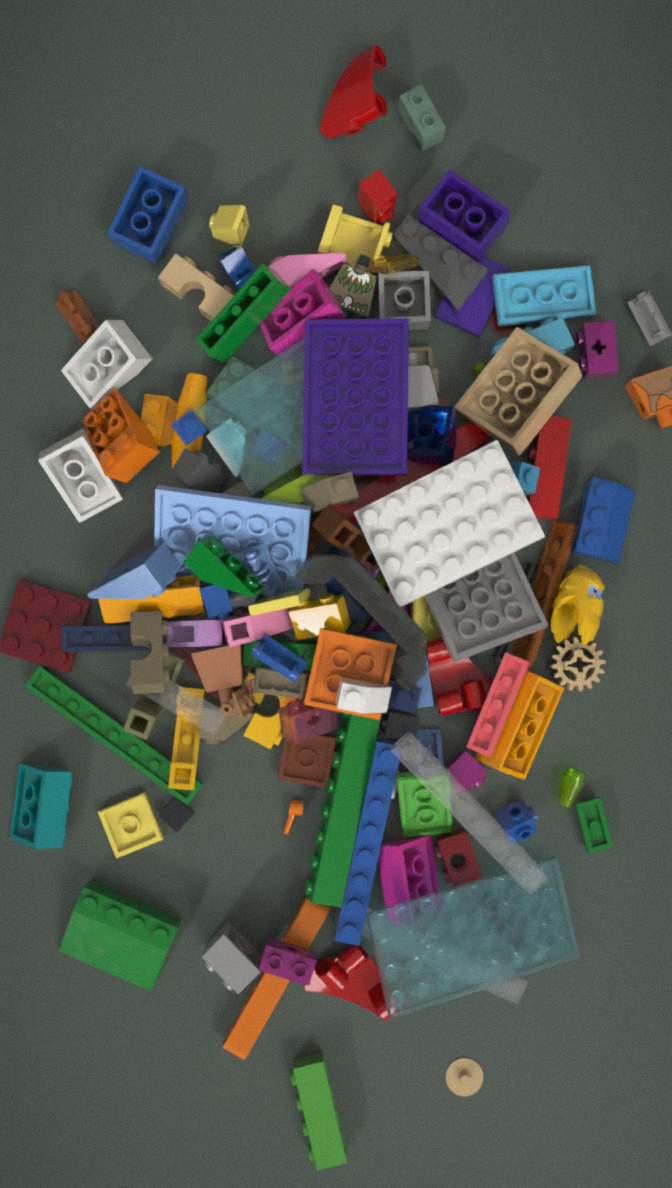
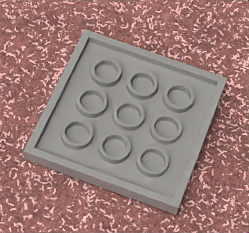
(486, 609)

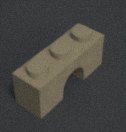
(149, 673)

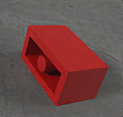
(377, 198)

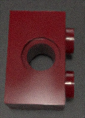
(457, 843)

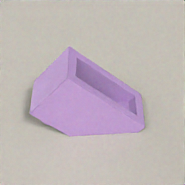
(194, 633)

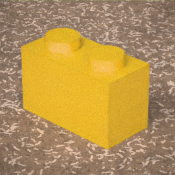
(325, 612)

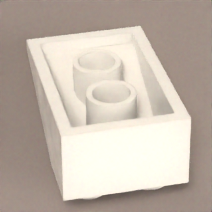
(106, 362)
(79, 476)

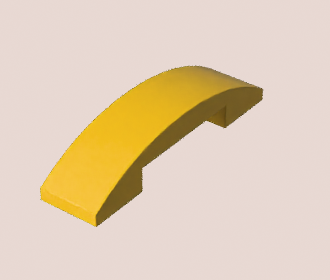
(185, 751)

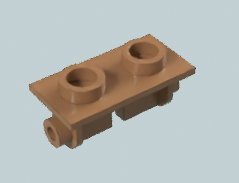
(241, 703)

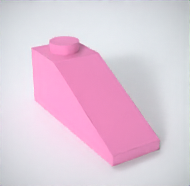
(295, 267)

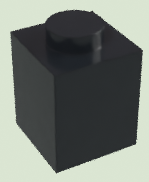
(398, 724)

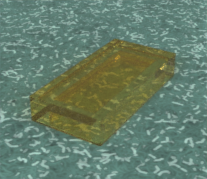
(393, 263)

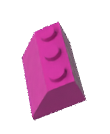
(306, 300)
(407, 869)

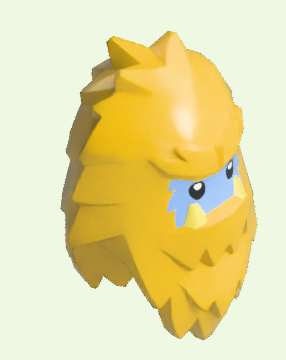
(578, 603)

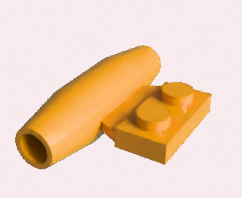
(162, 411)

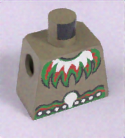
(355, 287)

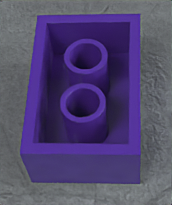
(464, 215)

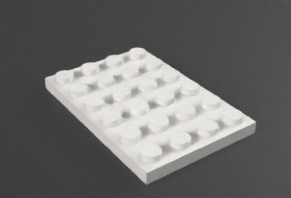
(449, 524)

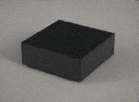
(176, 814)

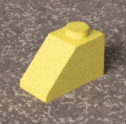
(230, 224)

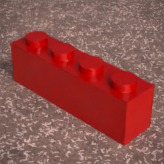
(550, 456)

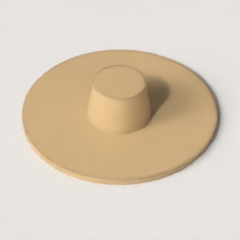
(464, 1077)

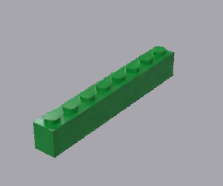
(341, 810)

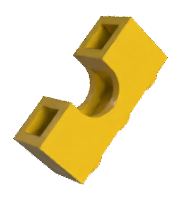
(265, 728)

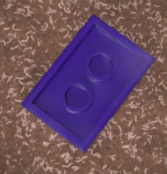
(478, 307)

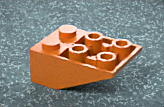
(119, 437)

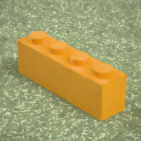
(179, 599)

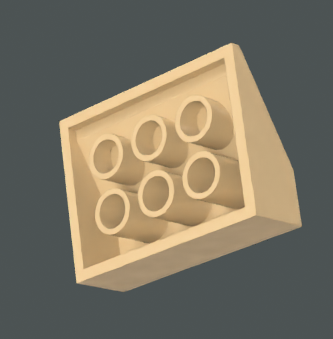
(519, 390)

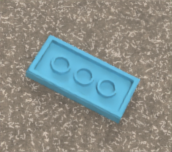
(543, 295)

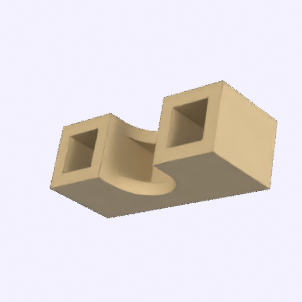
(182, 276)

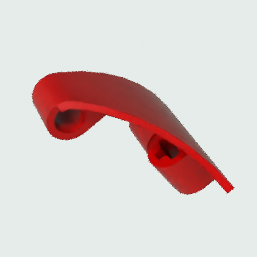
(354, 98)
(455, 684)
(352, 978)

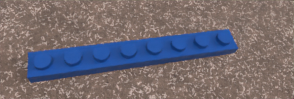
(367, 844)

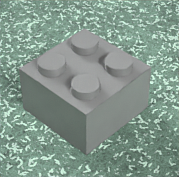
(405, 296)
(232, 958)

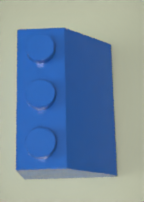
(603, 520)

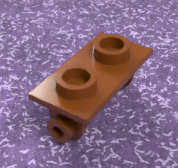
(77, 314)

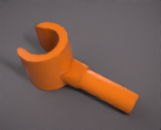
(295, 808)

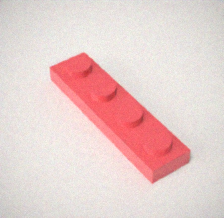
(498, 705)

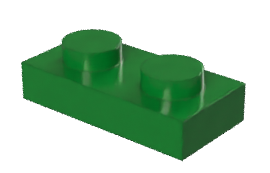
(593, 824)

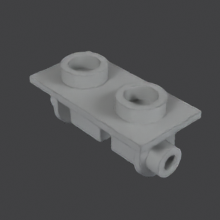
(649, 318)

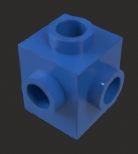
(517, 820)

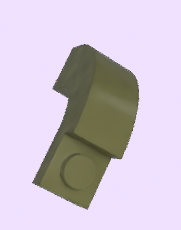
(146, 712)

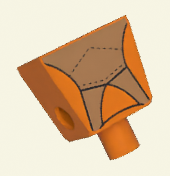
(653, 395)

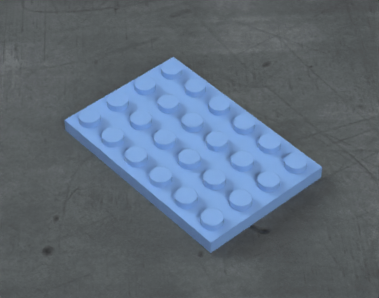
(238, 522)

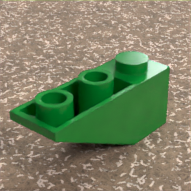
(217, 566)

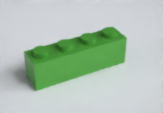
(319, 1111)

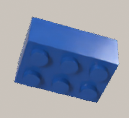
(148, 215)

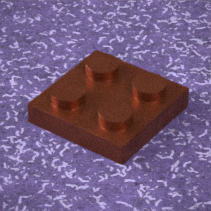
(307, 761)

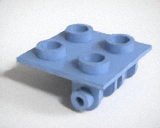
(259, 562)

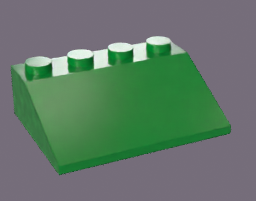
(119, 935)

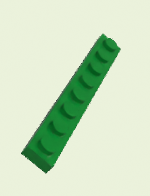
(106, 730)

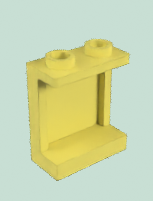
(354, 237)

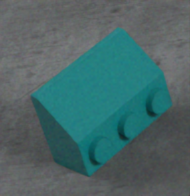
(41, 806)

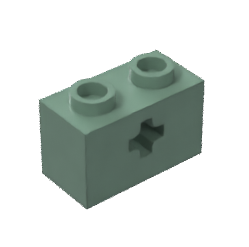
(421, 118)

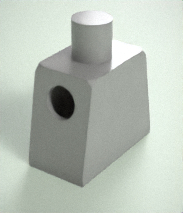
(420, 385)

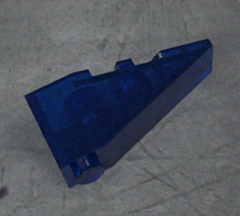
(432, 435)

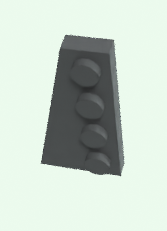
(448, 266)

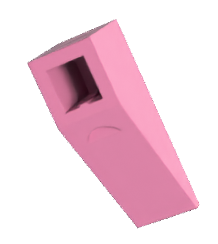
(249, 628)

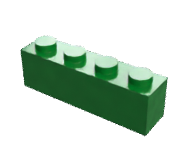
(243, 313)

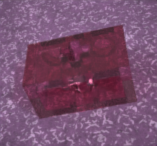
(305, 722)

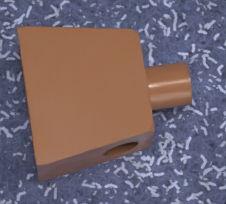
(220, 669)

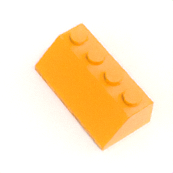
(525, 726)

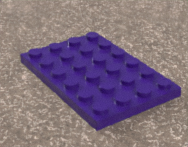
(356, 396)

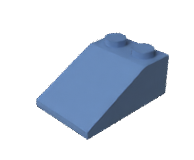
(139, 577)

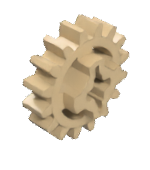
(577, 674)

